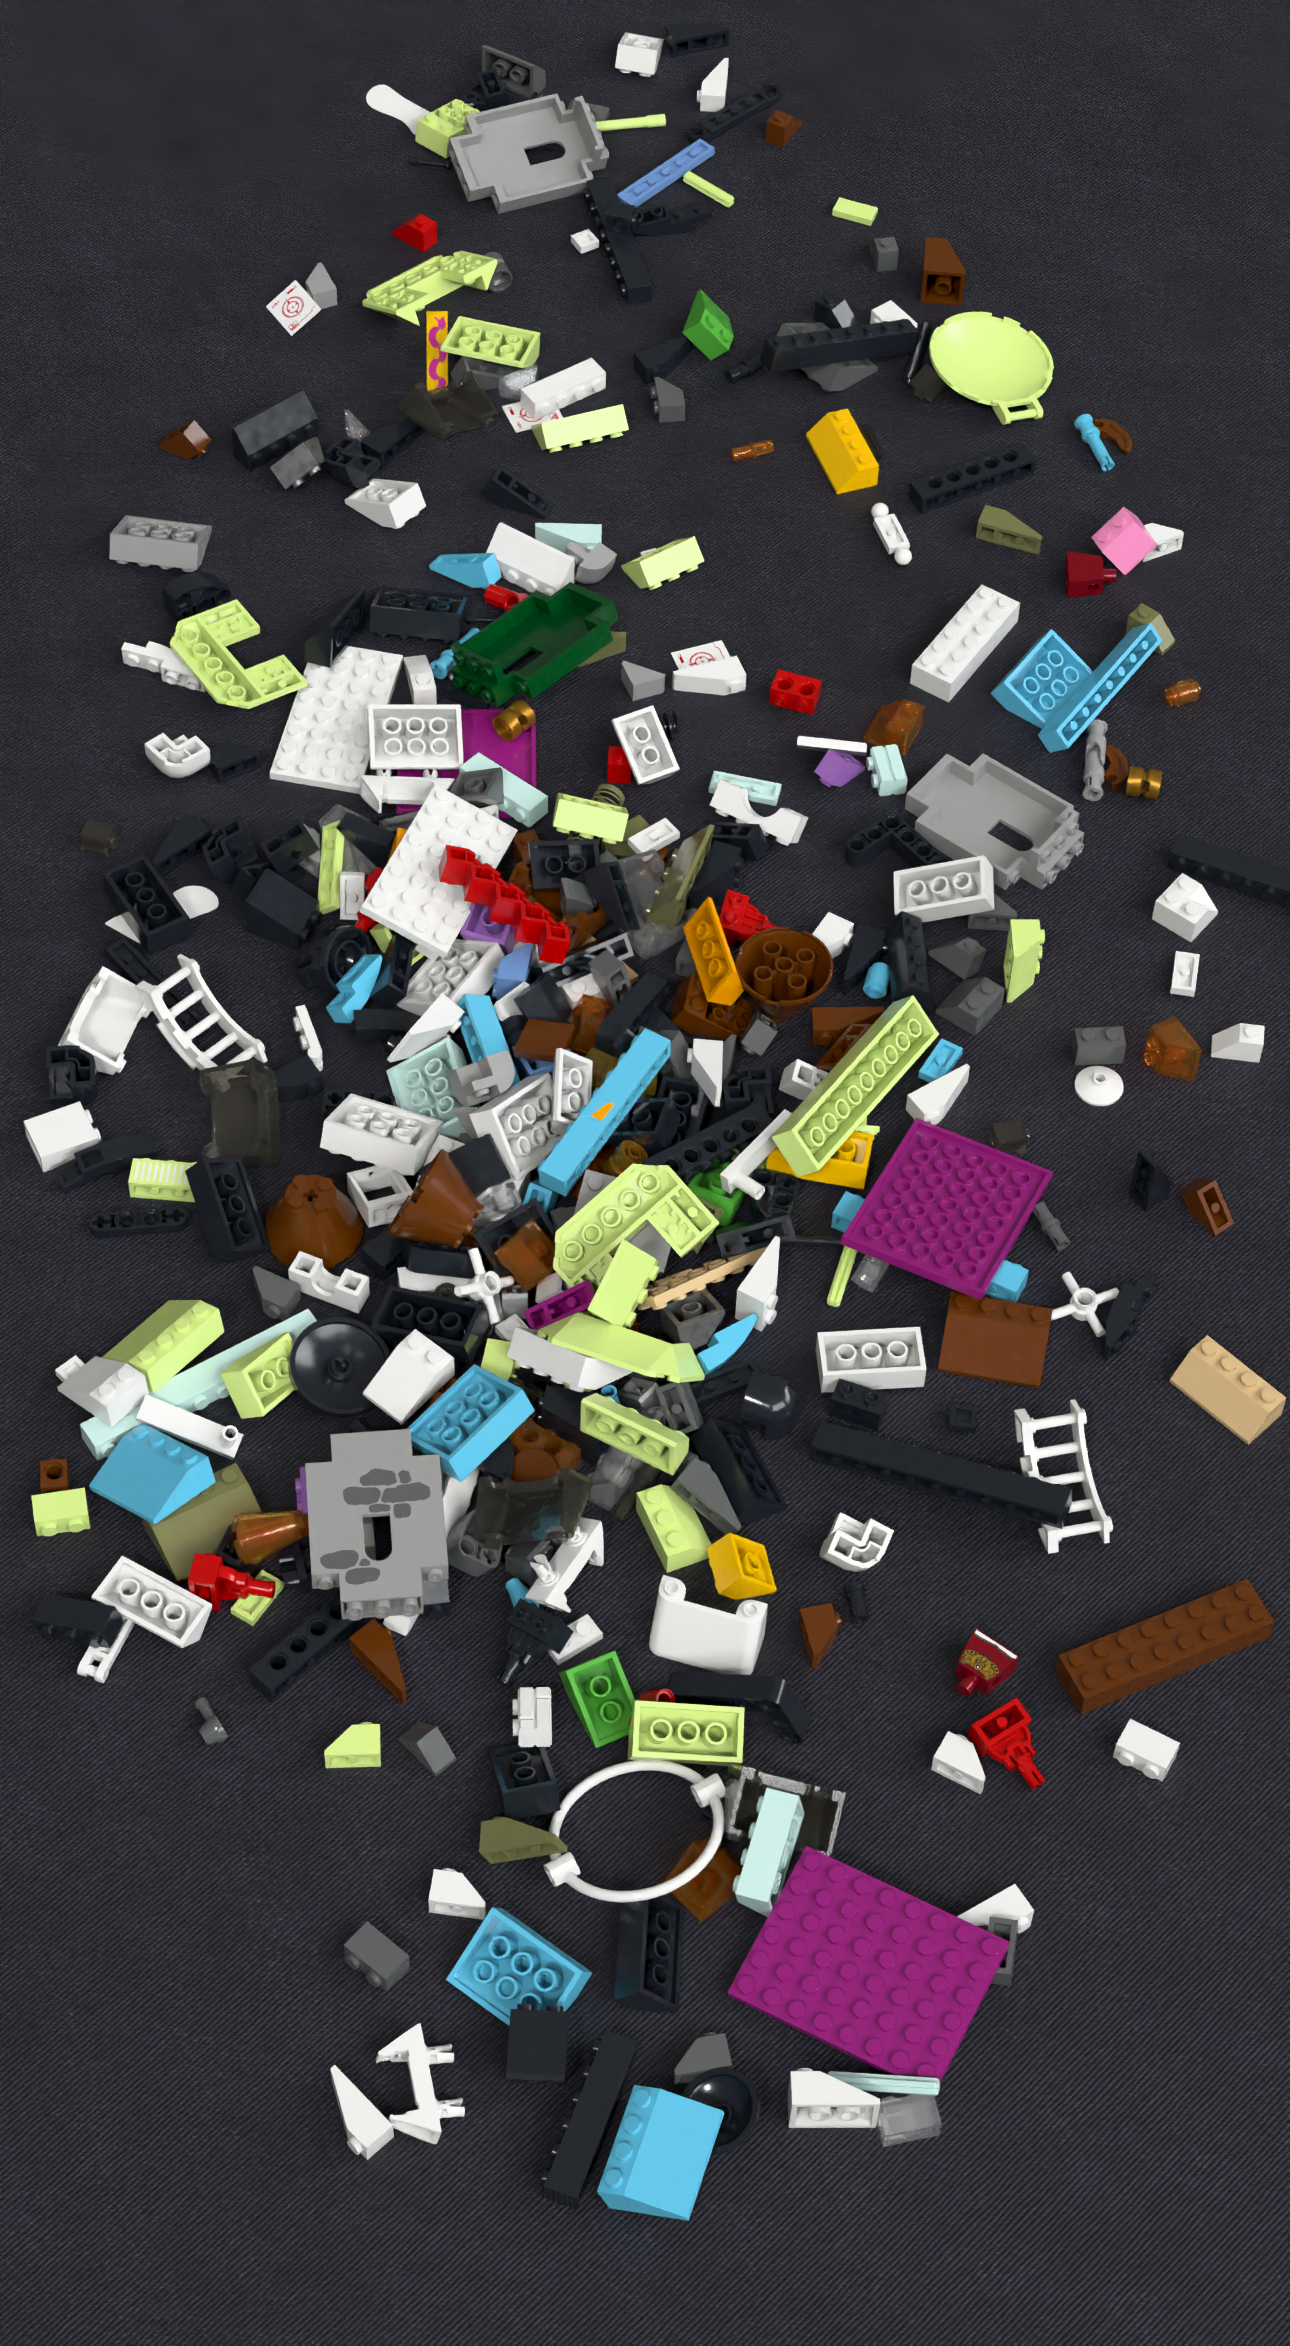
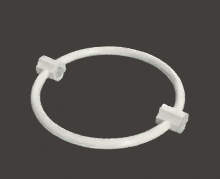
(705, 1791)

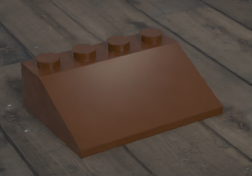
(995, 1340)

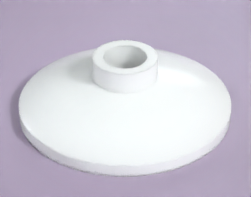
(1095, 1092)

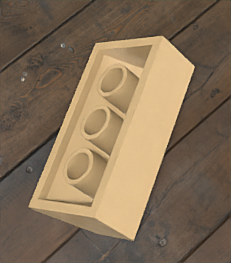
(1228, 1390)

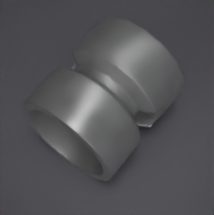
(502, 276)

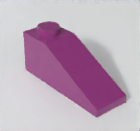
(560, 1306)

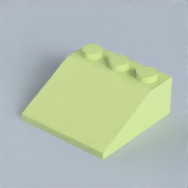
(624, 1285)

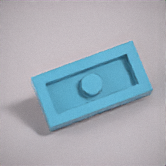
(940, 1061)

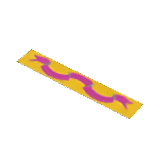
(436, 360)

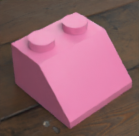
(1124, 540)

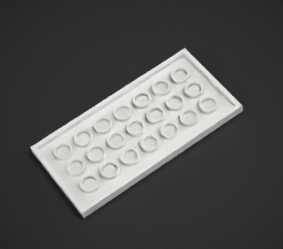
(328, 720)
(409, 888)

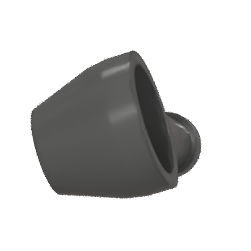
(211, 1730)

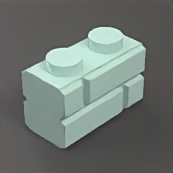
(887, 770)

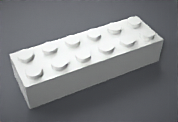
(964, 643)

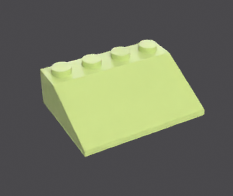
(492, 342)
(169, 1340)

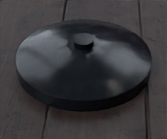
(335, 1365)

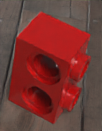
(795, 692)

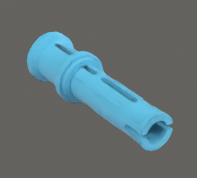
(1091, 435)
(445, 662)

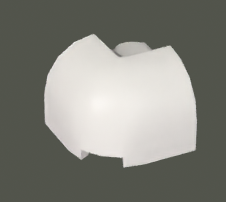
(177, 757)
(855, 1544)

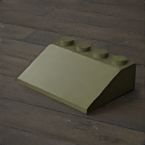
(674, 894)
(201, 1521)

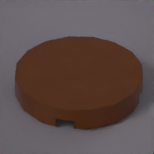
(534, 1465)

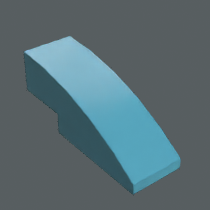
(355, 988)
(725, 1344)

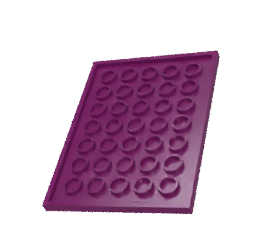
(947, 1208)
(868, 1968)

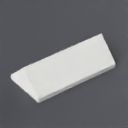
(154, 1603)

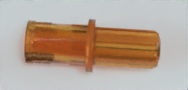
(752, 450)

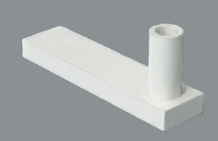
(737, 1172)
(189, 1427)

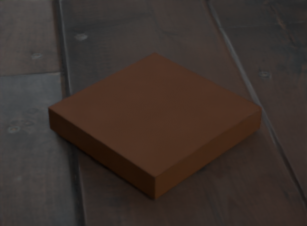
(542, 1039)

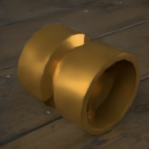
(513, 720)
(1135, 782)
(626, 1154)

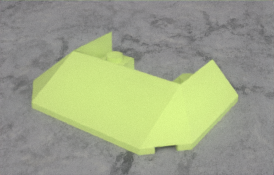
(429, 282)
(202, 648)
(620, 1212)
(624, 1347)

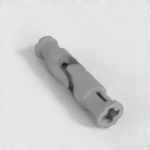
(1095, 760)

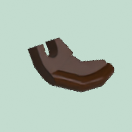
(1112, 430)
(1118, 769)

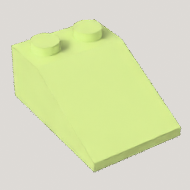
(260, 1377)

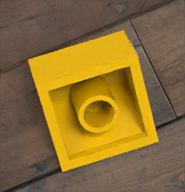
(740, 1567)

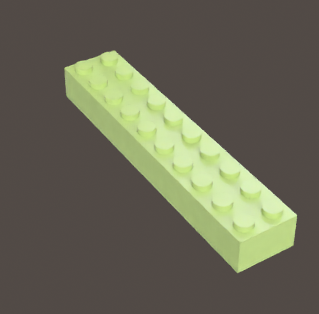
(854, 1086)

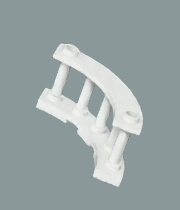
(181, 1040)
(1025, 1428)

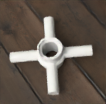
(484, 1286)
(1084, 1296)

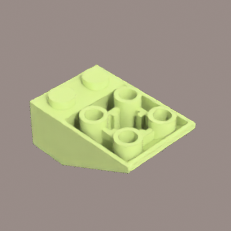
(441, 125)

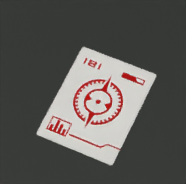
(293, 307)
(522, 420)
(700, 655)

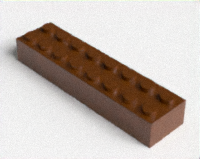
(1164, 1646)

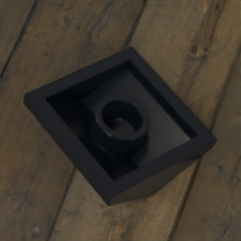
(543, 1001)

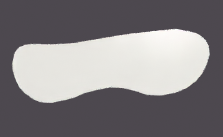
(391, 103)
(193, 899)

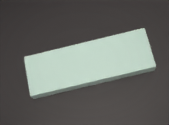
(758, 790)

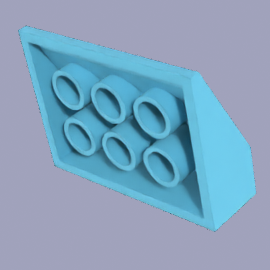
(1042, 680)
(470, 1421)
(152, 1474)
(516, 1966)
(659, 2154)

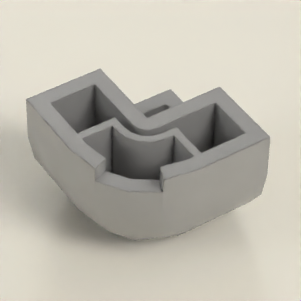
(590, 565)
(482, 1079)

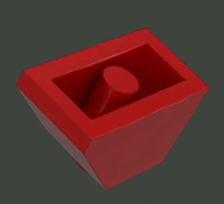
(418, 232)
(618, 765)

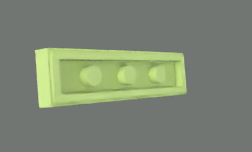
(330, 868)

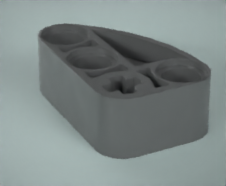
(467, 1553)

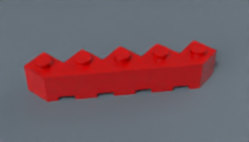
(505, 903)

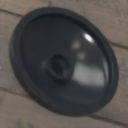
(733, 2095)

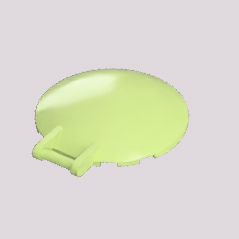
(993, 363)

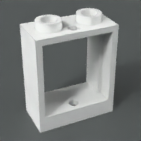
(382, 1209)

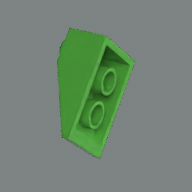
(708, 327)
(709, 1188)
(600, 1697)

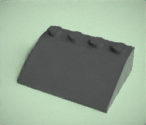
(831, 376)

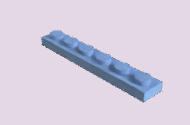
(666, 173)

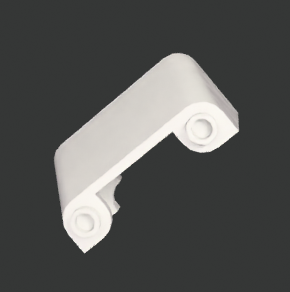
(106, 1020)
(704, 1634)

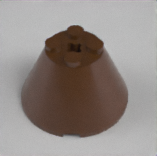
(784, 970)
(438, 1207)
(314, 1220)

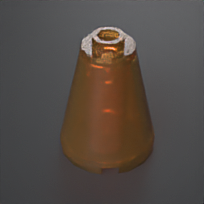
(267, 1533)

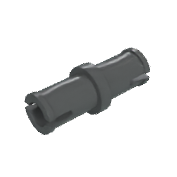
(1051, 1226)

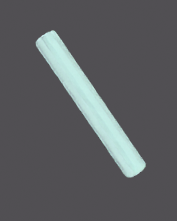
(889, 2083)

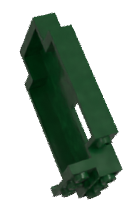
(559, 627)

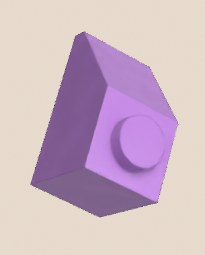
(838, 768)

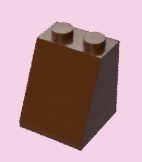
(941, 274)

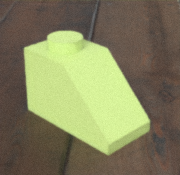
(355, 1747)

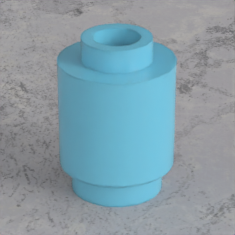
(877, 980)

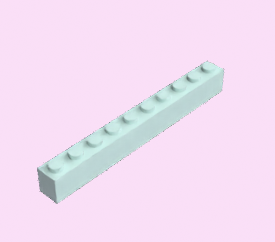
(190, 1389)

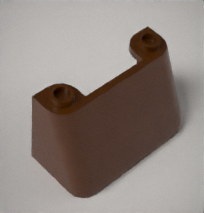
(580, 925)

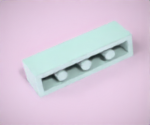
(520, 799)

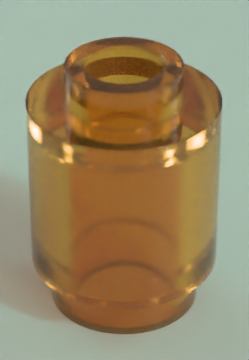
(1183, 692)

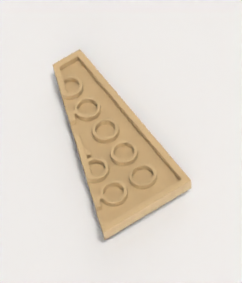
(677, 1285)

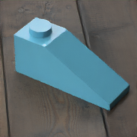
(473, 570)

